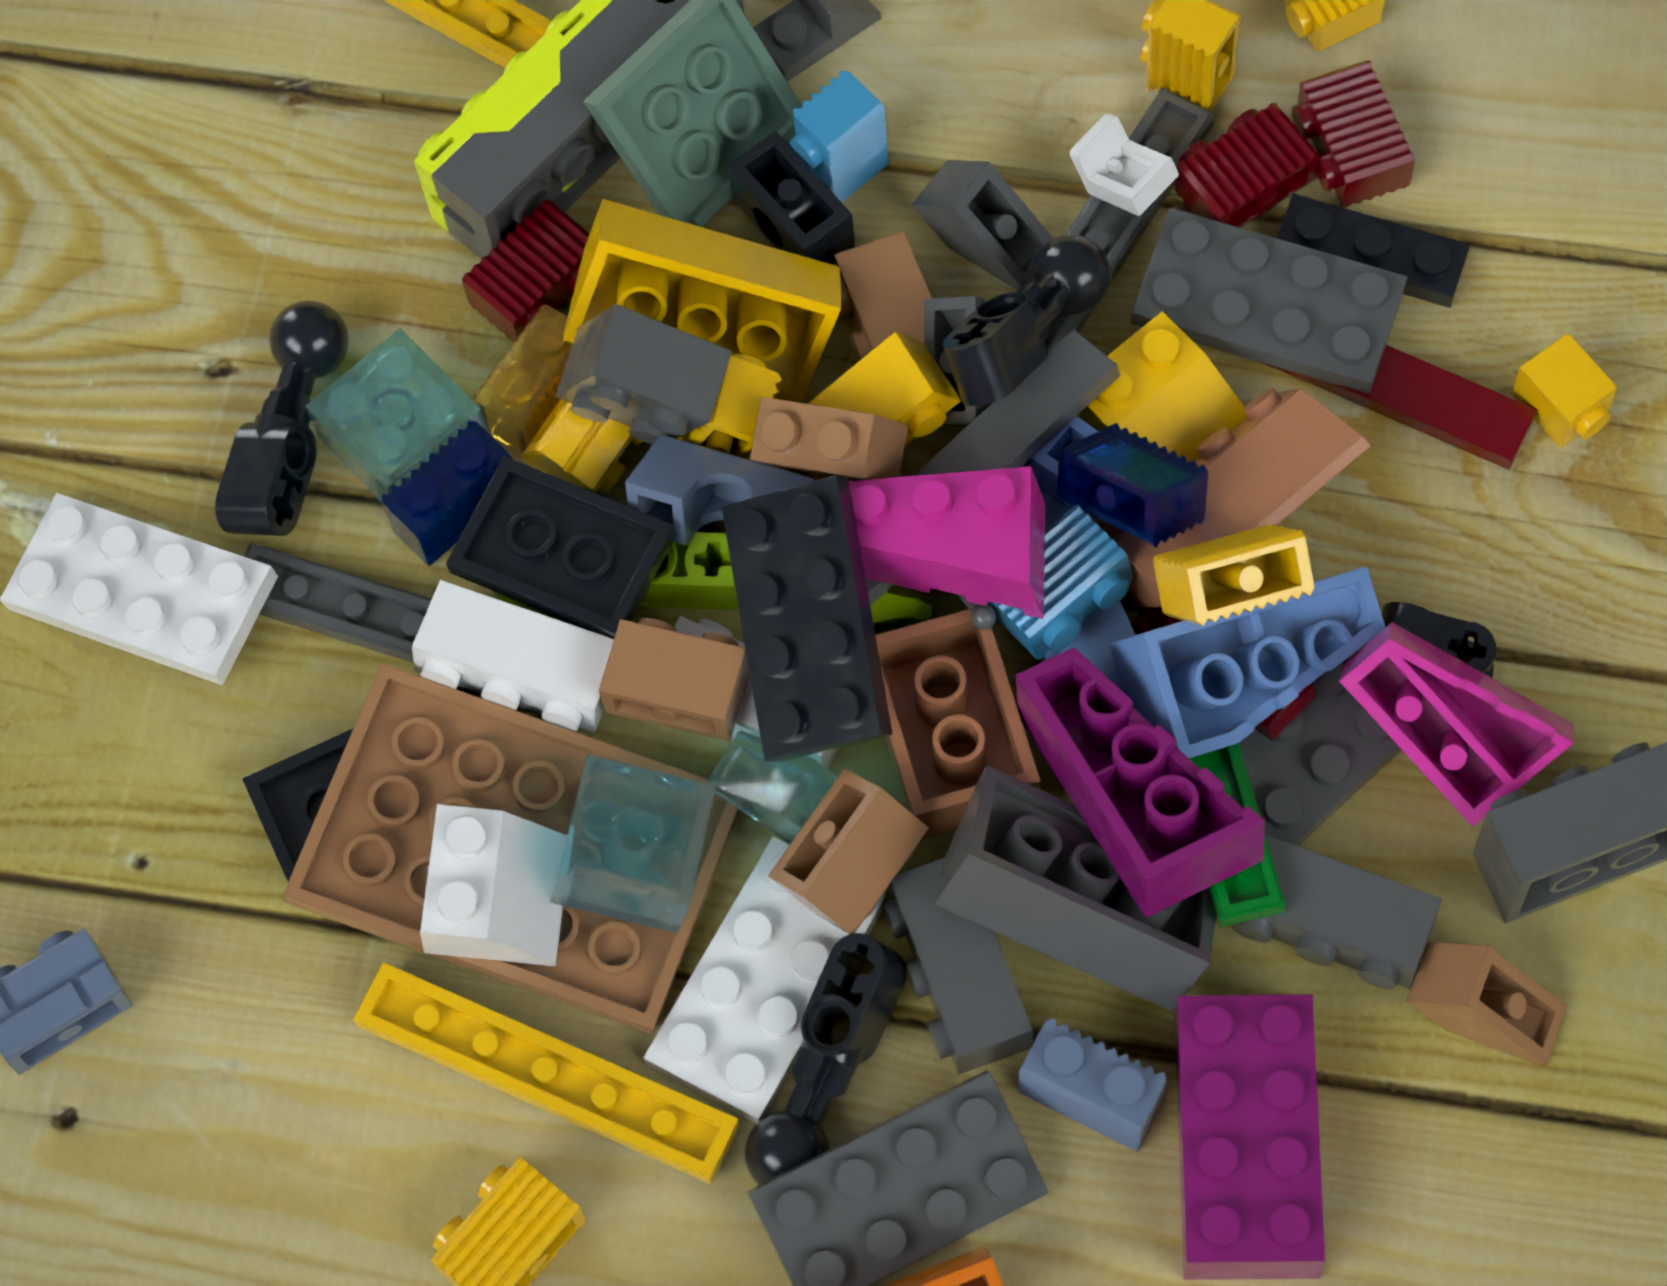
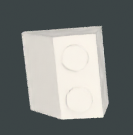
(491, 887)

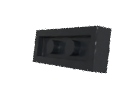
(1428, 260)

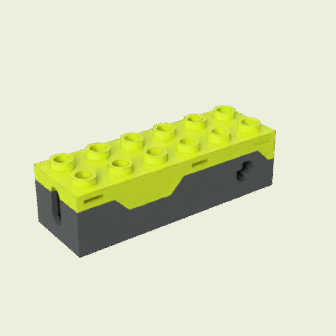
(531, 129)

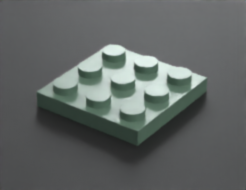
(693, 106)

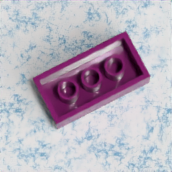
(1249, 1137)

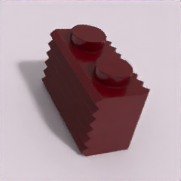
(1354, 134)
(1247, 168)
(528, 270)

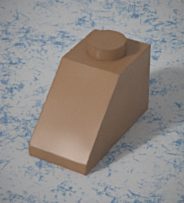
(1487, 1000)

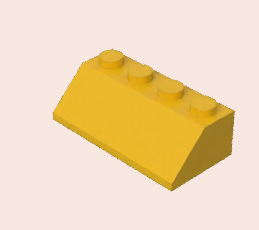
(712, 288)

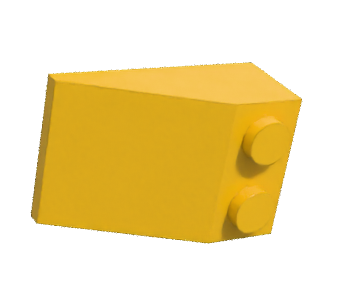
(1165, 391)

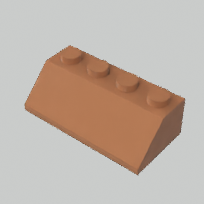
(1254, 476)

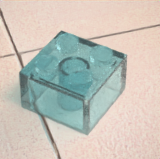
(391, 413)
(633, 844)

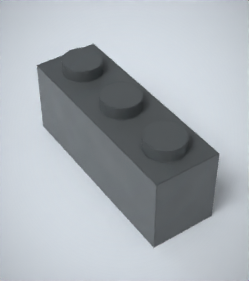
(1347, 916)
(960, 972)

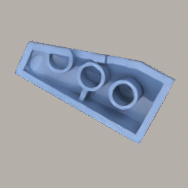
(1232, 674)

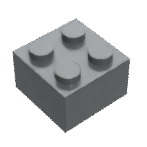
(642, 375)

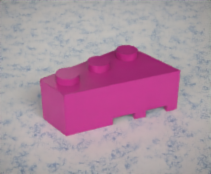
(956, 534)
(1454, 720)

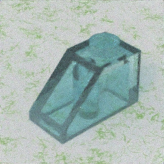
(771, 792)

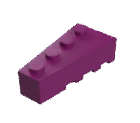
(1143, 799)

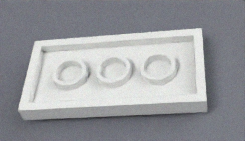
(139, 588)
(745, 1001)

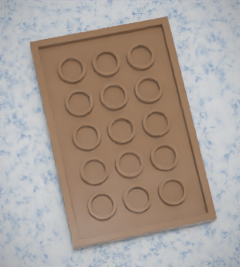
(446, 747)

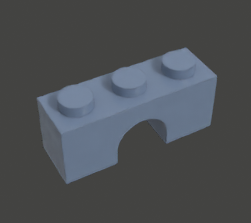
(692, 482)

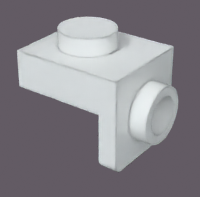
(1120, 168)

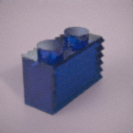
(1133, 484)
(441, 496)

